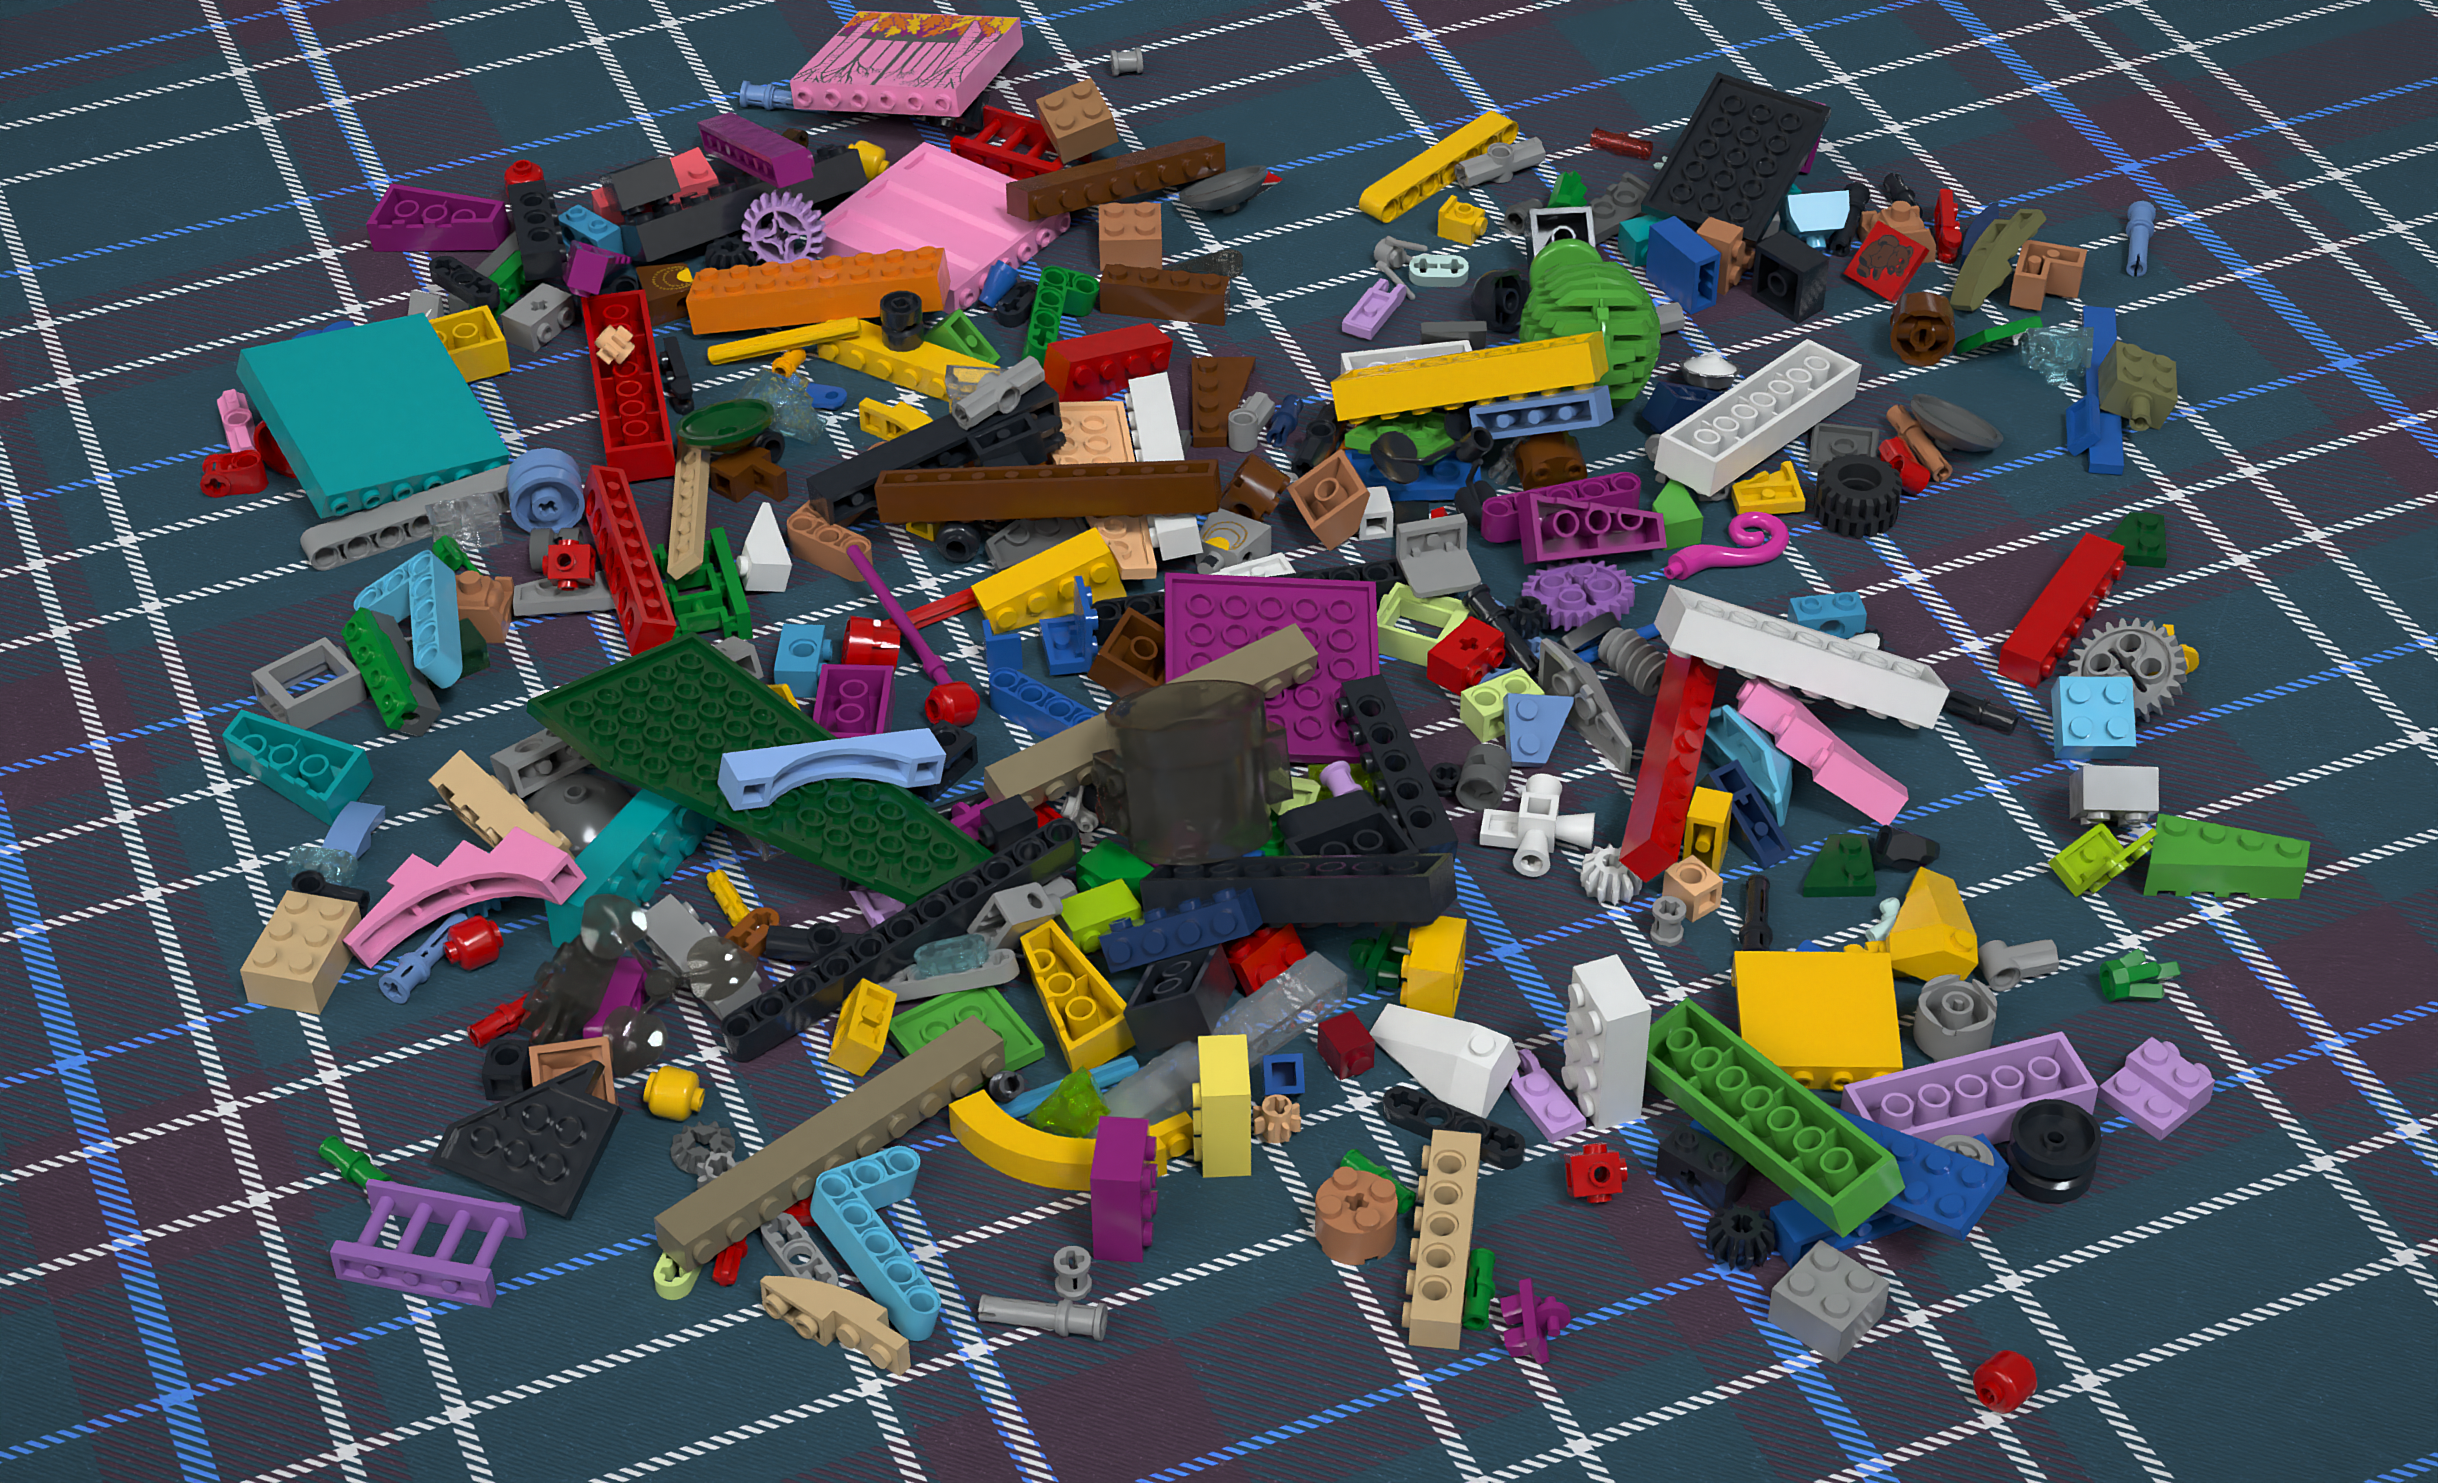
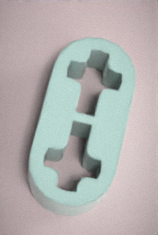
(1438, 270)

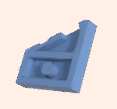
(1533, 726)

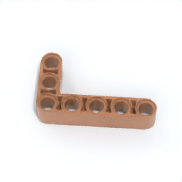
(826, 545)

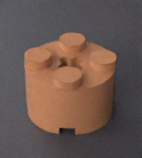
(1356, 1216)

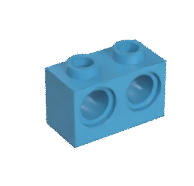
(591, 229)

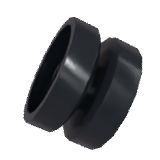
(2053, 1150)

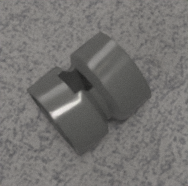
(542, 537)
(1484, 777)

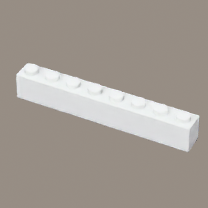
(1158, 439)

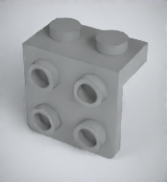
(1436, 556)

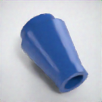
(997, 284)

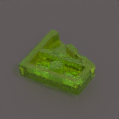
(1072, 1106)

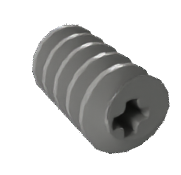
(1633, 659)

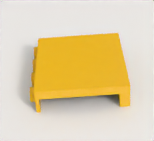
(1819, 1014)

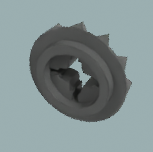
(687, 1155)

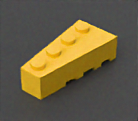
(1045, 583)

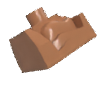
(1903, 219)
(486, 603)
(558, 1058)

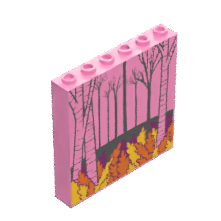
(907, 63)

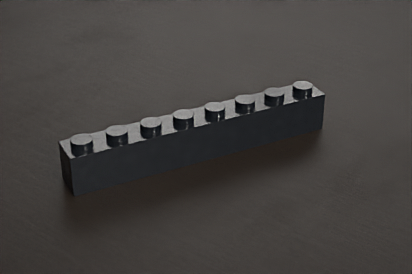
(936, 445)

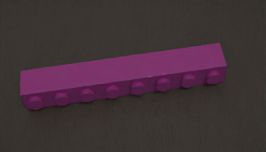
(756, 150)

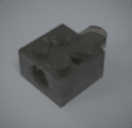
(566, 993)

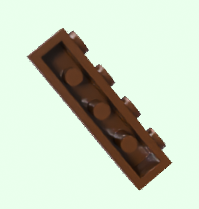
(1165, 294)

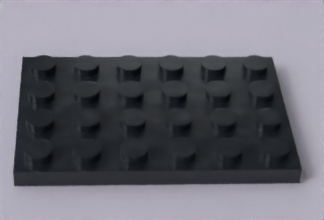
(1737, 157)

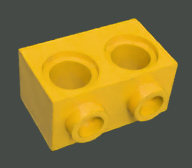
(862, 1027)

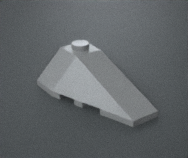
(1592, 712)

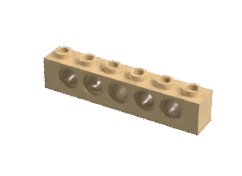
(1444, 1240)

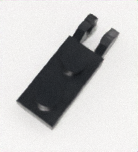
(677, 376)

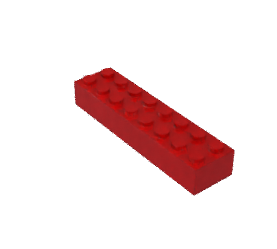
(630, 393)

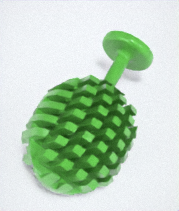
(1582, 295)

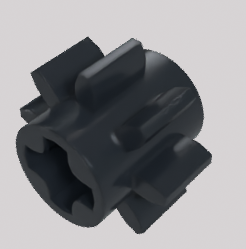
(1528, 616)

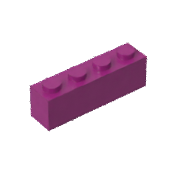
(589, 267)

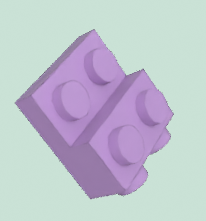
(2158, 1088)

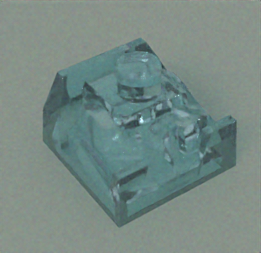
(2057, 352)
(790, 402)

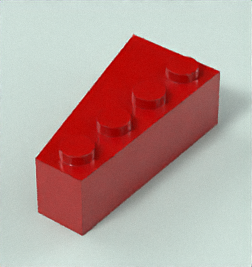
(1103, 362)

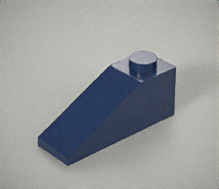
(1674, 403)
(1750, 821)

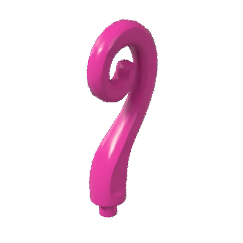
(1700, 557)

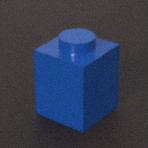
(1282, 1074)

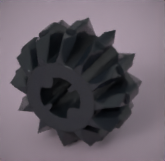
(729, 253)
(1740, 1236)

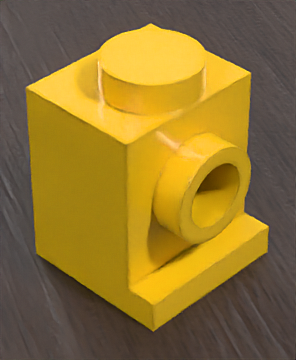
(1461, 221)

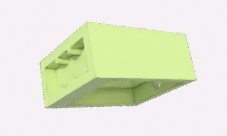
(1436, 611)

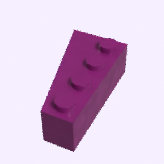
(1573, 530)

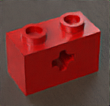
(1465, 655)

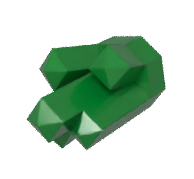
(1568, 191)
(2131, 981)

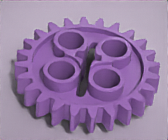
(1581, 592)

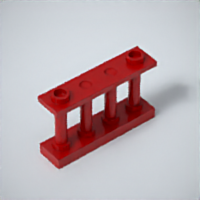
(1002, 159)

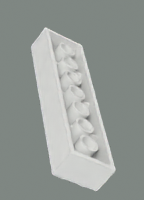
(1757, 417)
(1800, 658)

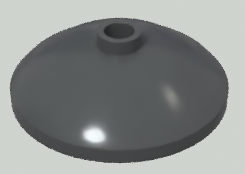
(1224, 189)
(1954, 425)
(579, 806)

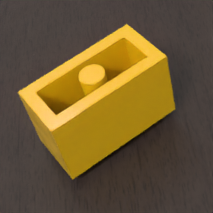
(1708, 827)

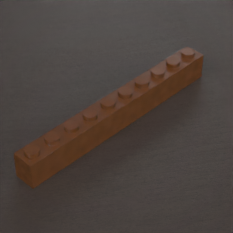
(1049, 491)

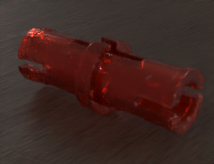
(1621, 143)

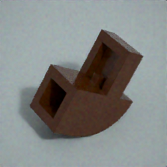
(748, 470)

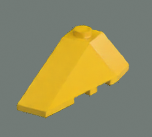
(1933, 930)

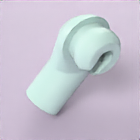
(1889, 908)

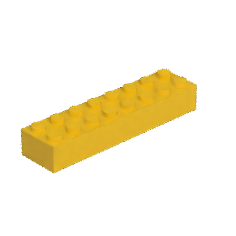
(1469, 377)

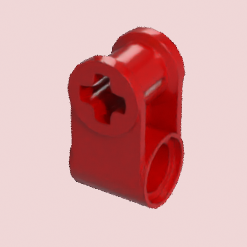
(237, 473)

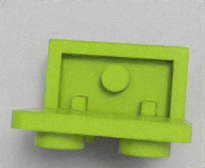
(2094, 856)

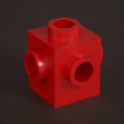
(570, 565)
(1581, 1169)

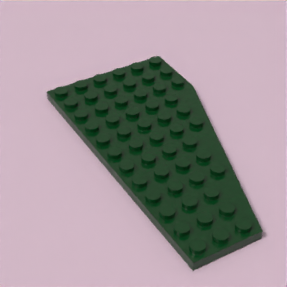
(685, 703)

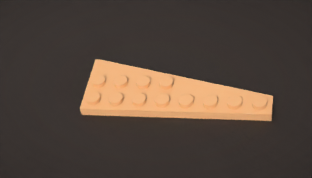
(1101, 435)

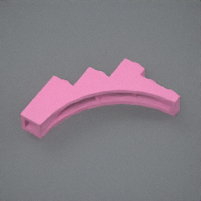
(1814, 745)
(467, 876)

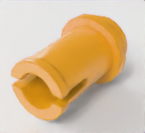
(789, 361)

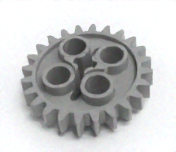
(2154, 654)

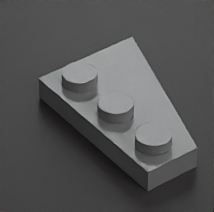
(544, 598)

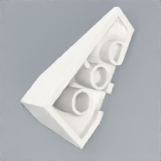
(1448, 1056)

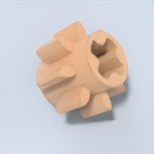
(614, 344)
(1276, 1118)

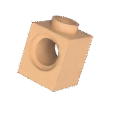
(1693, 885)

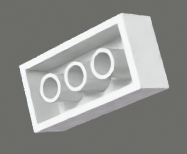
(1606, 1042)

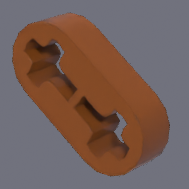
(748, 934)

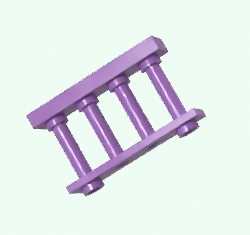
(421, 1274)

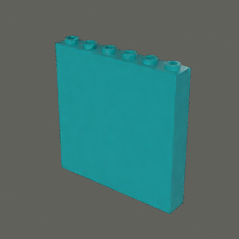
(370, 413)

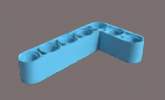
(429, 594)
(845, 1212)

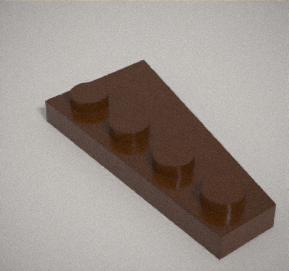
(1216, 392)

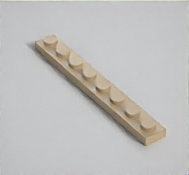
(688, 511)

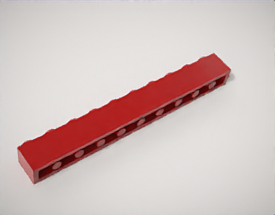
(1669, 766)

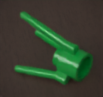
(450, 553)

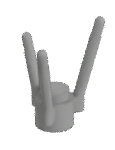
(1391, 254)

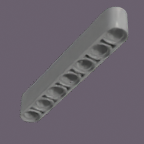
(393, 522)

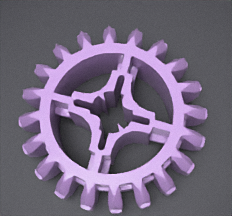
(782, 208)

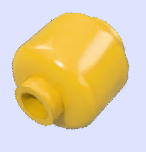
(872, 158)
(673, 1093)

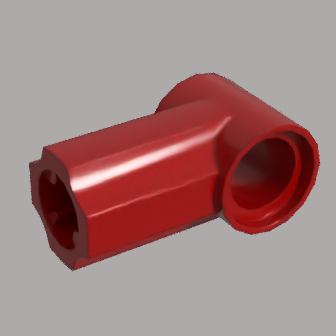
(1913, 475)

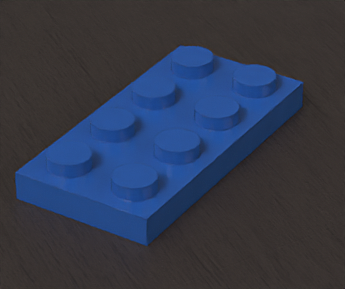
(1434, 482)

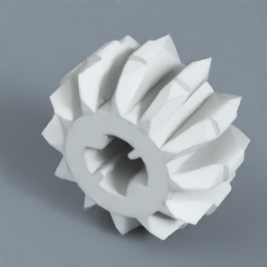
(1607, 877)

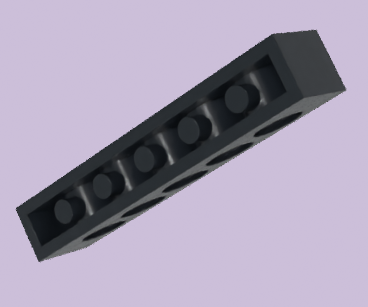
(1394, 764)

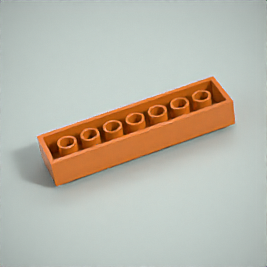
(814, 289)

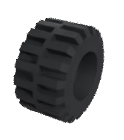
(1857, 495)

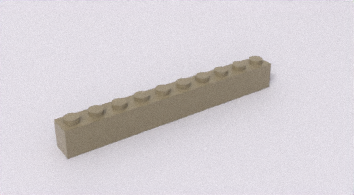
(1066, 759)
(836, 1136)

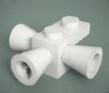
(1536, 826)

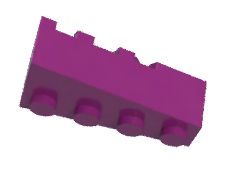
(436, 221)

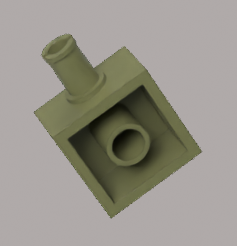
(2137, 385)

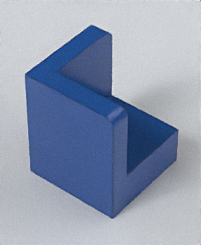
(1001, 649)

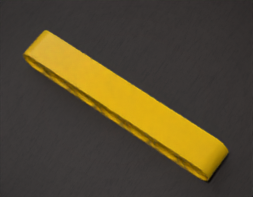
(1434, 167)

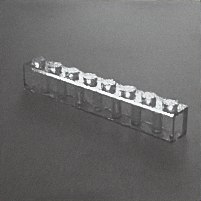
(1267, 1017)

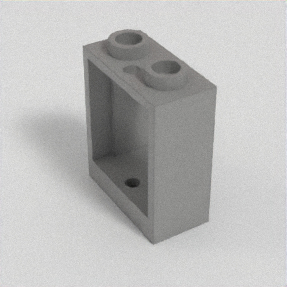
(318, 704)

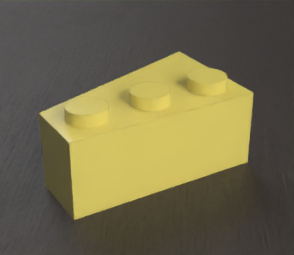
(1224, 1107)

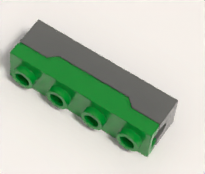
(503, 268)
(390, 672)

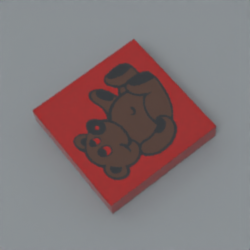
(1886, 262)

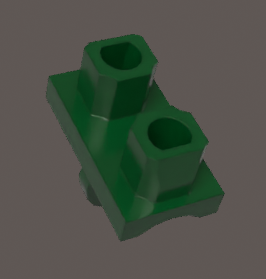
(1378, 957)

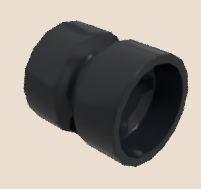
(902, 321)

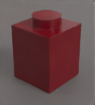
(1346, 1045)

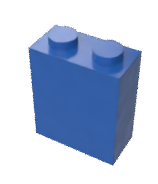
(1682, 265)

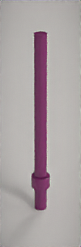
(932, 664)

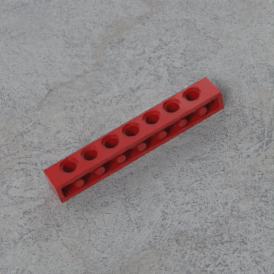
(627, 560)

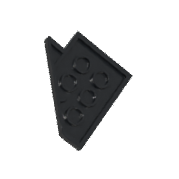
(536, 1142)

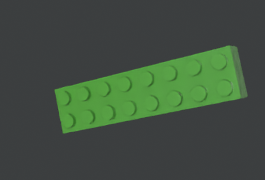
(1770, 1118)

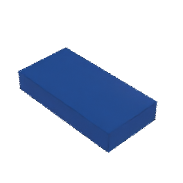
(2083, 424)

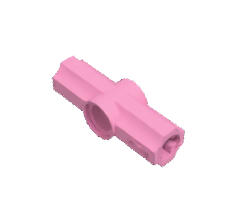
(237, 421)

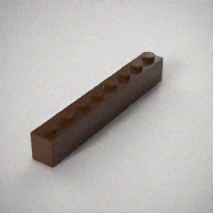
(1115, 178)

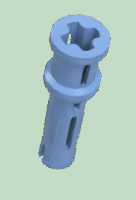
(769, 97)
(2139, 230)
(415, 967)

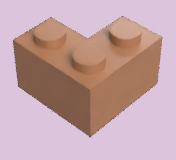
(1734, 254)
(2044, 270)

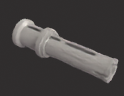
(1062, 1317)

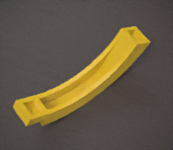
(889, 424)
(1042, 1156)

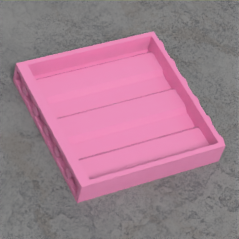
(940, 204)

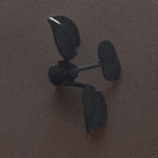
(1398, 461)

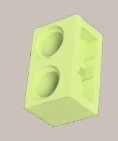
(1483, 704)

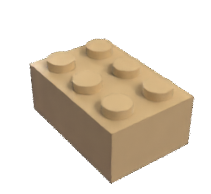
(300, 953)

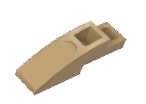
(829, 1312)

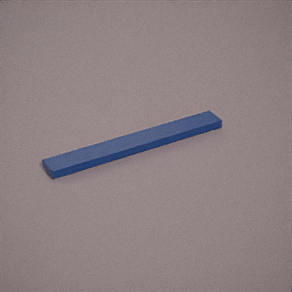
(2107, 453)

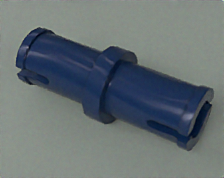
(1284, 420)

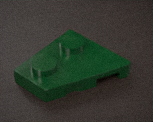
(2143, 539)
(1842, 869)

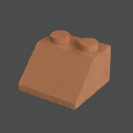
(1331, 499)

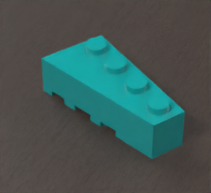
(299, 764)

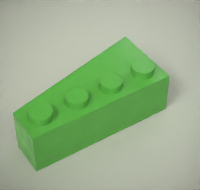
(2223, 861)

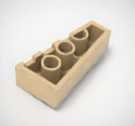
(487, 806)

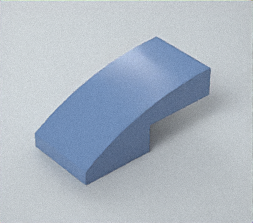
(354, 827)

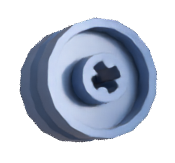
(545, 490)

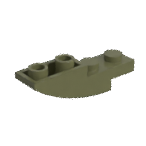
(1987, 261)

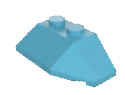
(1735, 737)

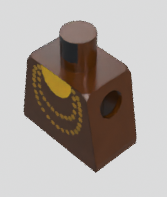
(665, 291)

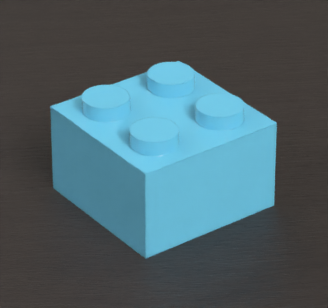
(2093, 717)

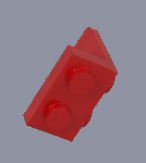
(1263, 955)

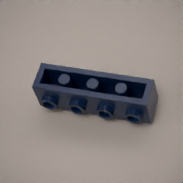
(1181, 929)

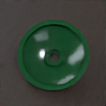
(725, 425)

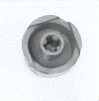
(1954, 1017)

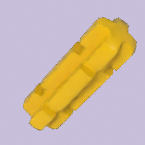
(727, 896)

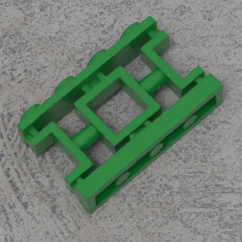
(705, 609)

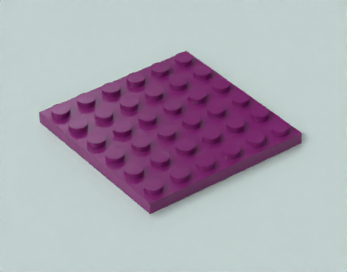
(1222, 613)

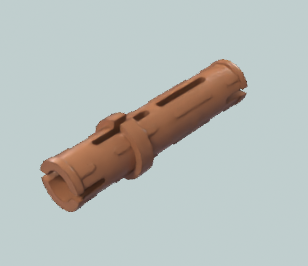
(1920, 444)

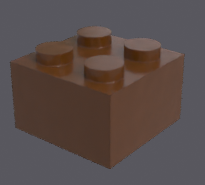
(1131, 656)

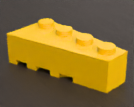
(1076, 999)

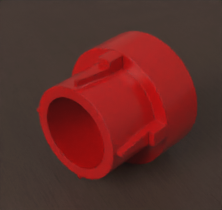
(870, 643)

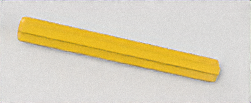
(784, 340)

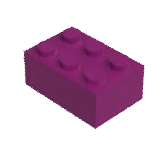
(855, 699)
(1122, 1189)

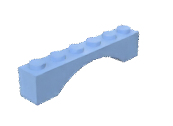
(764, 774)

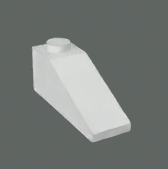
(764, 555)

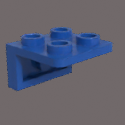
(1069, 640)

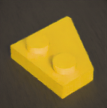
(1770, 493)

